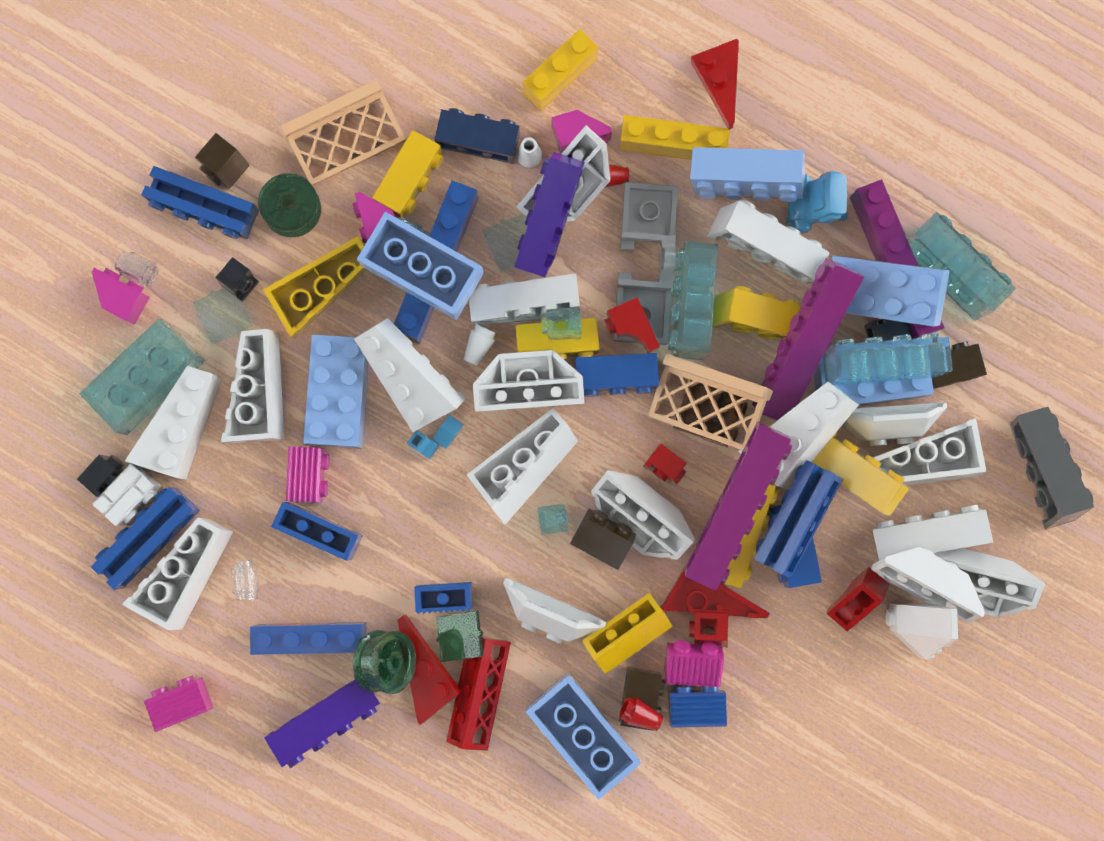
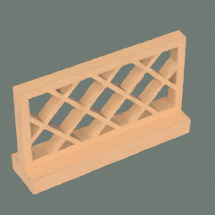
(336, 110)
(714, 379)

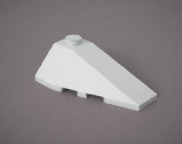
(923, 626)

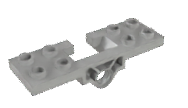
(649, 217)

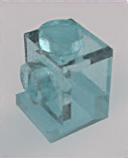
(569, 316)
(553, 519)

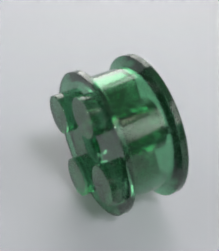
(285, 191)
(384, 661)

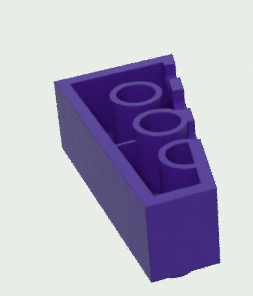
(549, 214)
(321, 722)

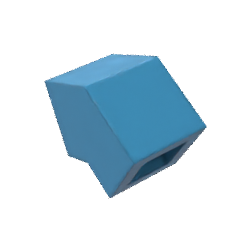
(448, 432)
(423, 444)

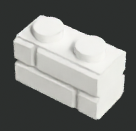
(127, 495)

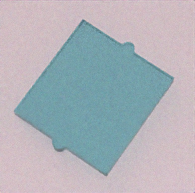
(504, 240)
(222, 315)

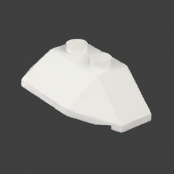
(594, 177)
(527, 382)
(893, 422)
(657, 522)
(932, 581)
(999, 583)
(550, 614)

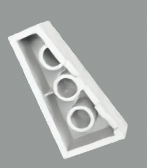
(768, 240)
(522, 300)
(177, 427)
(811, 428)
(939, 457)
(523, 464)

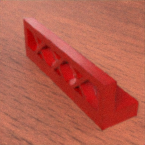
(465, 713)

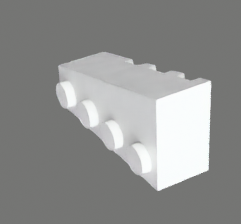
(407, 376)
(257, 391)
(937, 533)
(181, 576)

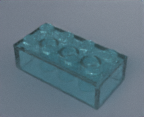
(972, 277)
(694, 300)
(887, 360)
(141, 377)

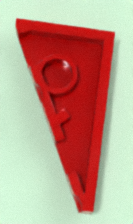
(718, 74)
(694, 597)
(431, 683)

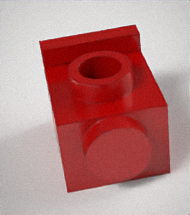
(666, 464)
(715, 621)

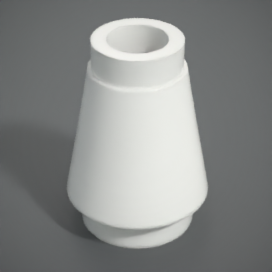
(529, 158)
(478, 344)

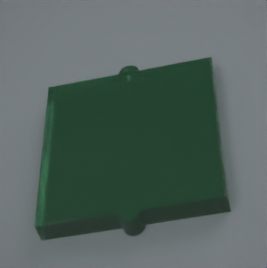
(459, 636)

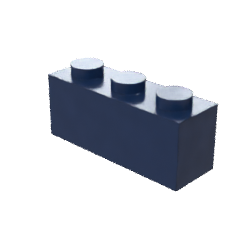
(477, 135)

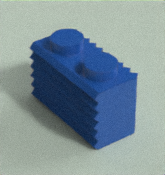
(443, 597)
(697, 707)

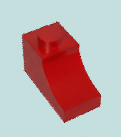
(632, 322)
(859, 599)

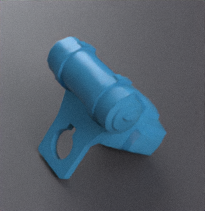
(822, 202)

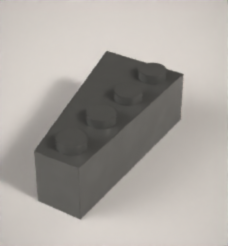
(1051, 467)

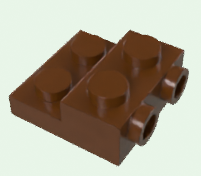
(706, 408)

